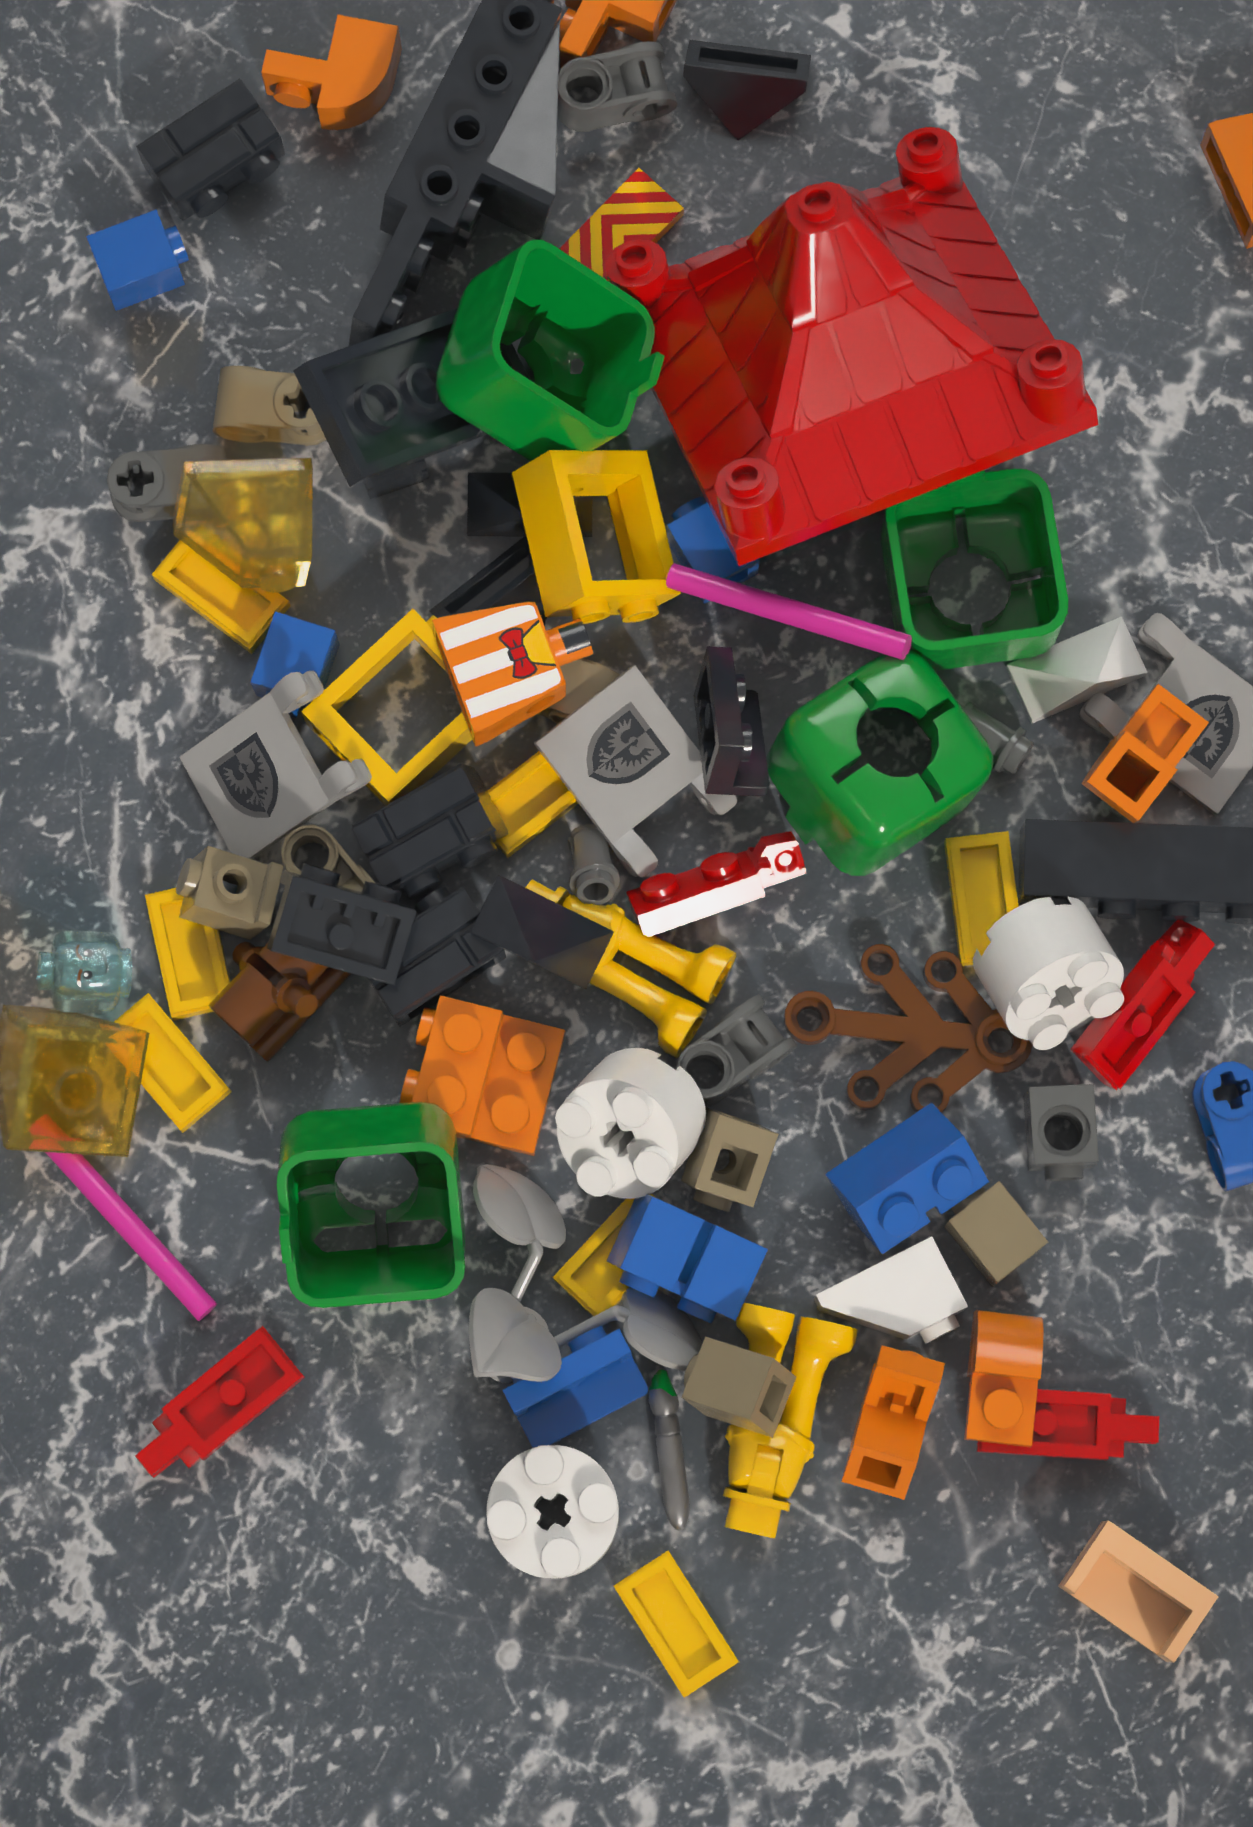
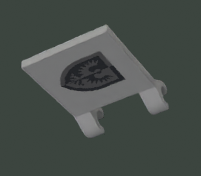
(1225, 747)
(624, 761)
(261, 774)

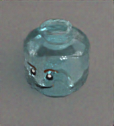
(85, 971)

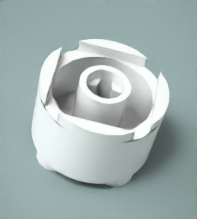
(1049, 970)
(630, 1124)
(546, 1474)

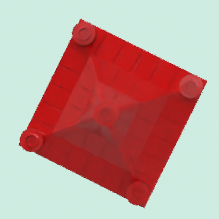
(851, 353)

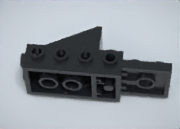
(477, 150)

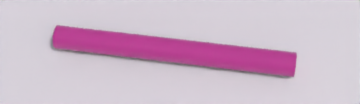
(789, 611)
(135, 1233)

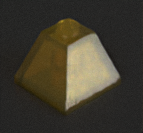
(249, 519)
(68, 1081)

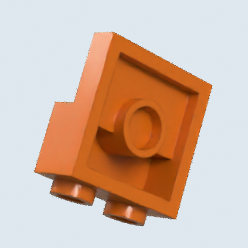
(486, 1072)

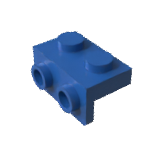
(589, 1386)

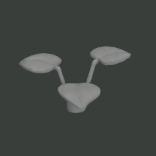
(516, 1339)

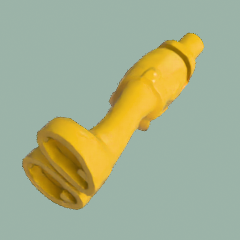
(698, 973)
(766, 1468)

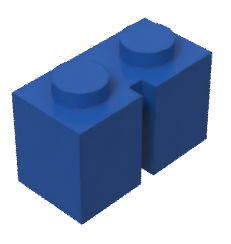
(906, 1175)
(686, 1256)

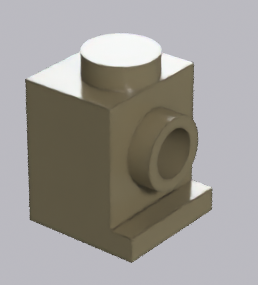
(213, 906)
(749, 1153)

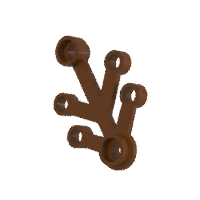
(919, 1030)

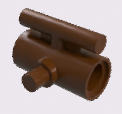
(273, 996)

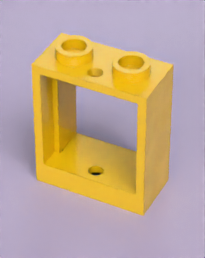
(556, 542)
(348, 745)

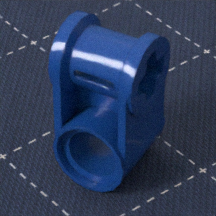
(1226, 1125)

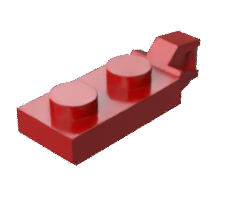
(715, 885)
(1152, 1000)
(220, 1403)
(1081, 1427)

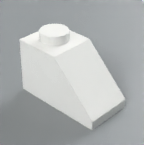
(900, 1295)

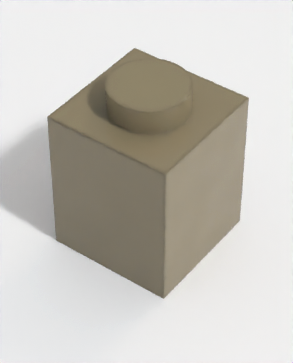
(994, 1232)
(738, 1386)

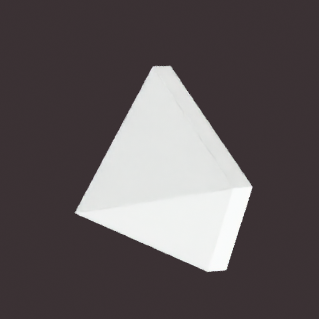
(1076, 670)

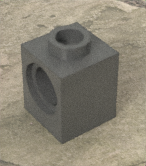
(1071, 1103)

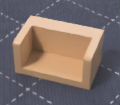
(1138, 1591)

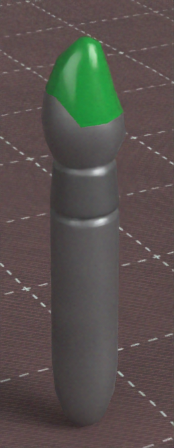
(664, 1406)

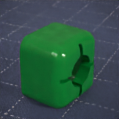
(561, 316)
(1004, 519)
(869, 813)
(311, 1201)

